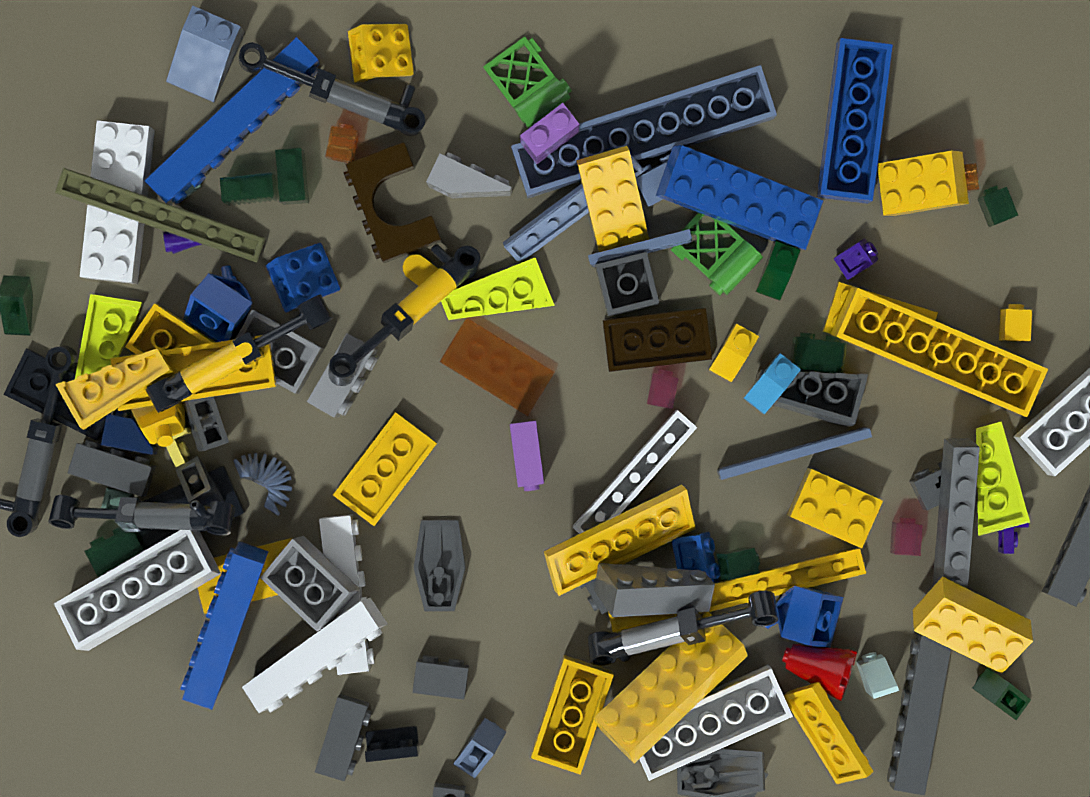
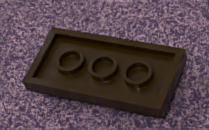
(657, 340)

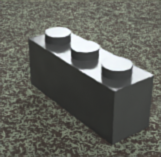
(112, 468)
(343, 737)

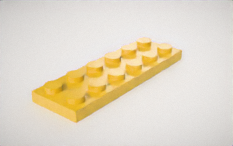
(248, 378)
(620, 539)

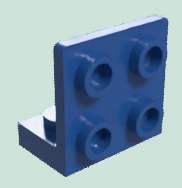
(302, 276)

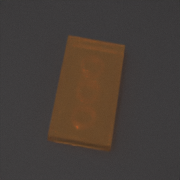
(497, 367)

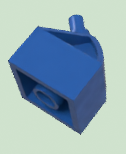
(218, 306)
(808, 616)

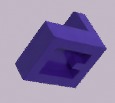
(857, 258)
(1008, 539)

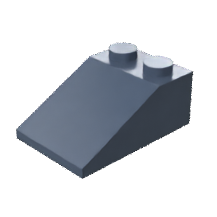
(204, 53)

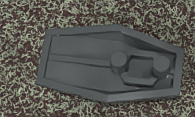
(439, 564)
(723, 774)

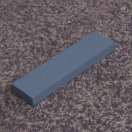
(648, 246)

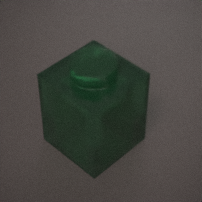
(997, 205)
(738, 563)

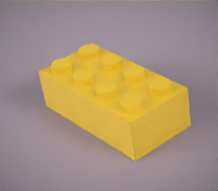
(972, 625)
(569, 714)

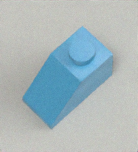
(772, 383)

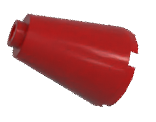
(823, 665)

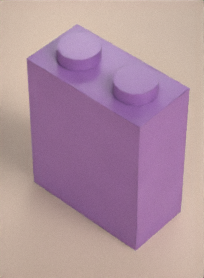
(549, 133)
(527, 455)

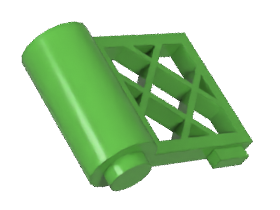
(539, 99)
(731, 266)

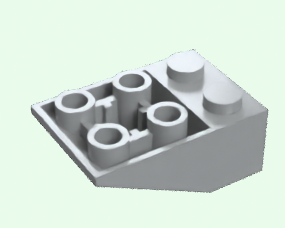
(460, 181)

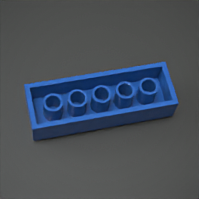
(854, 120)
(739, 197)
(226, 620)

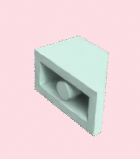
(876, 675)

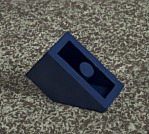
(124, 433)

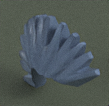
(267, 477)

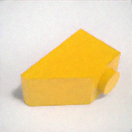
(733, 352)

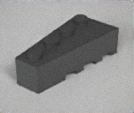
(824, 396)
(651, 590)

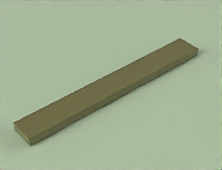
(159, 215)

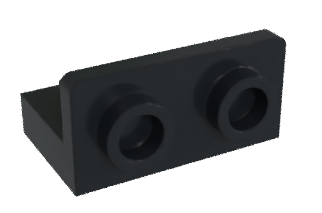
(392, 743)

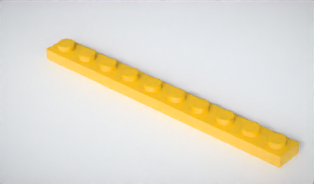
(777, 580)

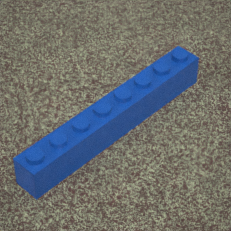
(230, 125)

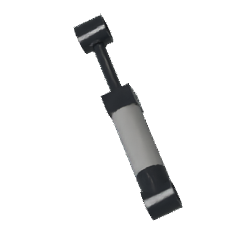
(685, 627)

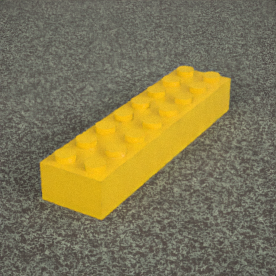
(939, 351)

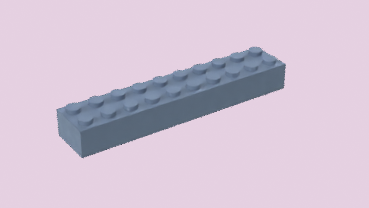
(655, 128)

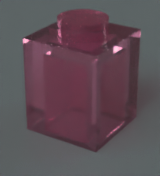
(662, 389)
(906, 537)

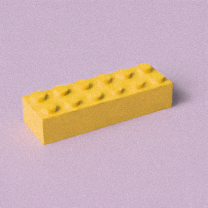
(669, 690)

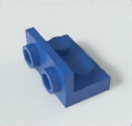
(696, 553)

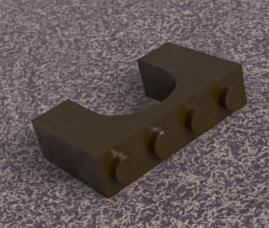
(366, 177)

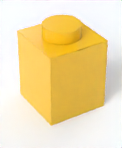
(1015, 323)

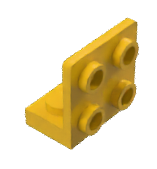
(380, 51)

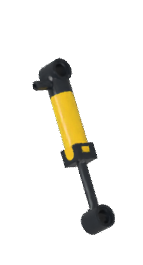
(401, 317)
(232, 357)

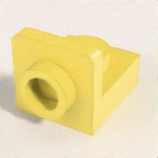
(179, 451)

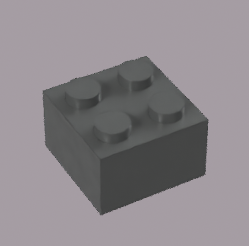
(627, 284)

